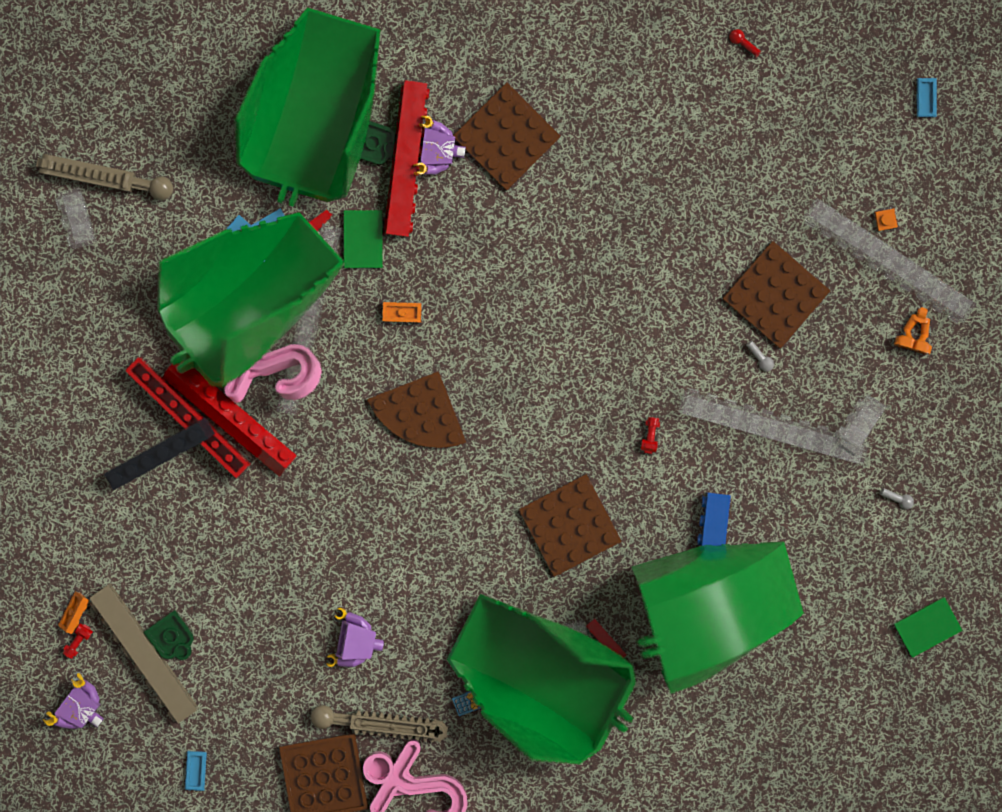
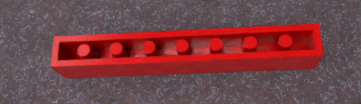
(405, 155)
(186, 415)
(231, 418)

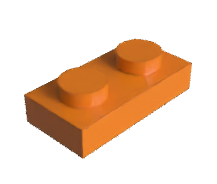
(401, 312)
(73, 612)

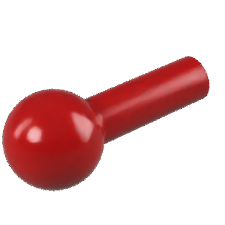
(738, 37)

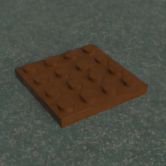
(506, 136)
(776, 294)
(570, 525)
(324, 775)

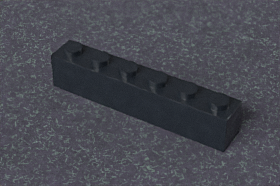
(159, 453)

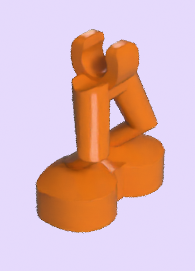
(907, 341)

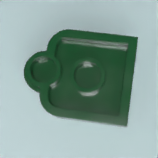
(378, 143)
(171, 636)

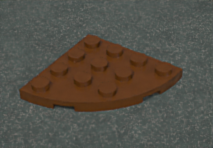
(420, 413)

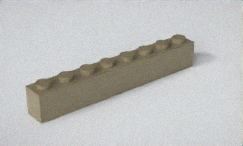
(147, 659)

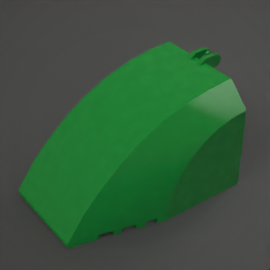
(310, 108)
(230, 304)
(715, 606)
(541, 681)

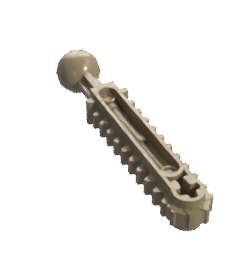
(159, 188)
(323, 717)

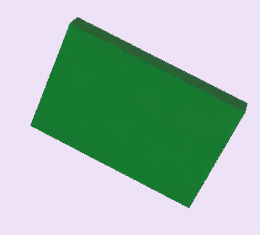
(363, 239)
(928, 627)

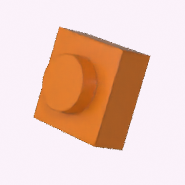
(886, 219)

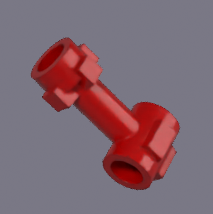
(649, 445)
(82, 632)

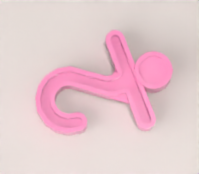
(278, 361)
(398, 781)

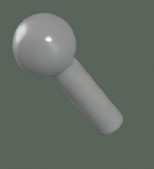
(765, 363)
(905, 501)

